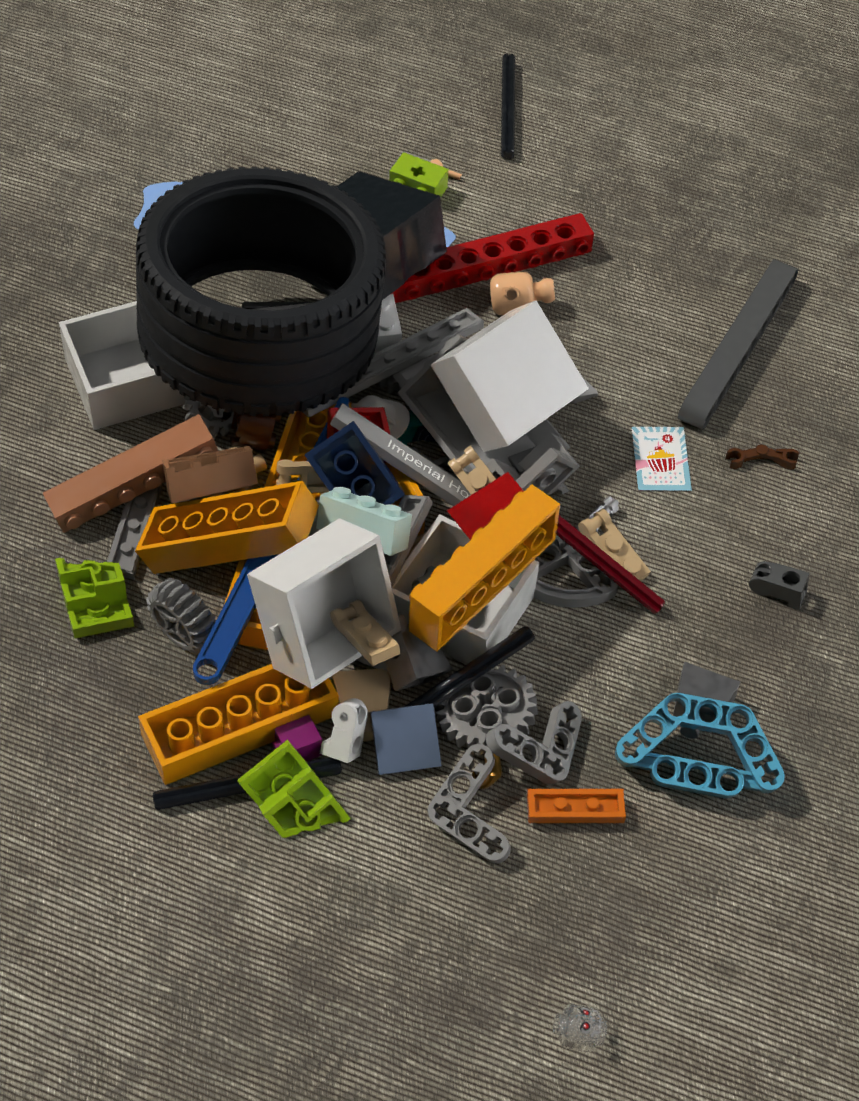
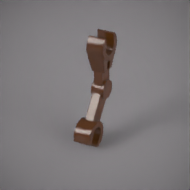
(779, 456)

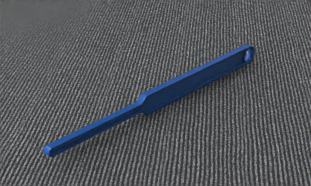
(235, 612)

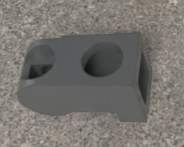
(780, 582)

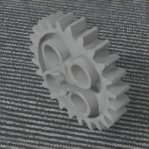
(472, 710)

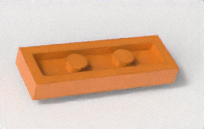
(576, 806)

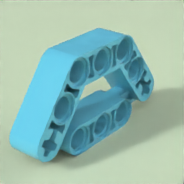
(722, 724)

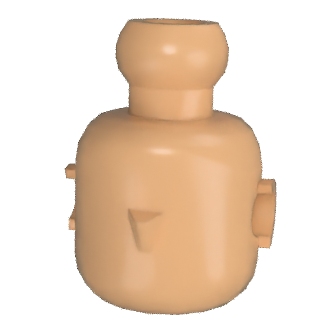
(518, 289)

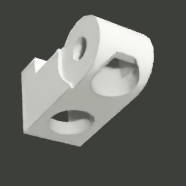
(348, 731)

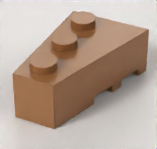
(209, 474)

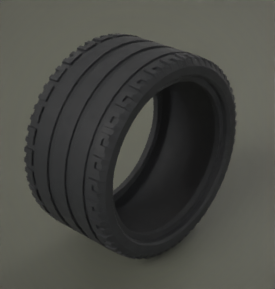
(249, 356)

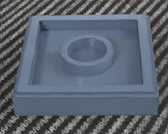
(405, 739)

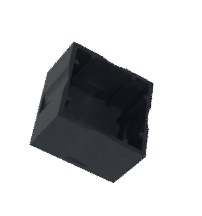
(407, 219)

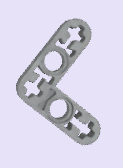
(543, 753)
(458, 803)

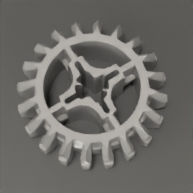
(180, 614)

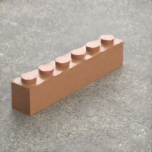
(126, 474)

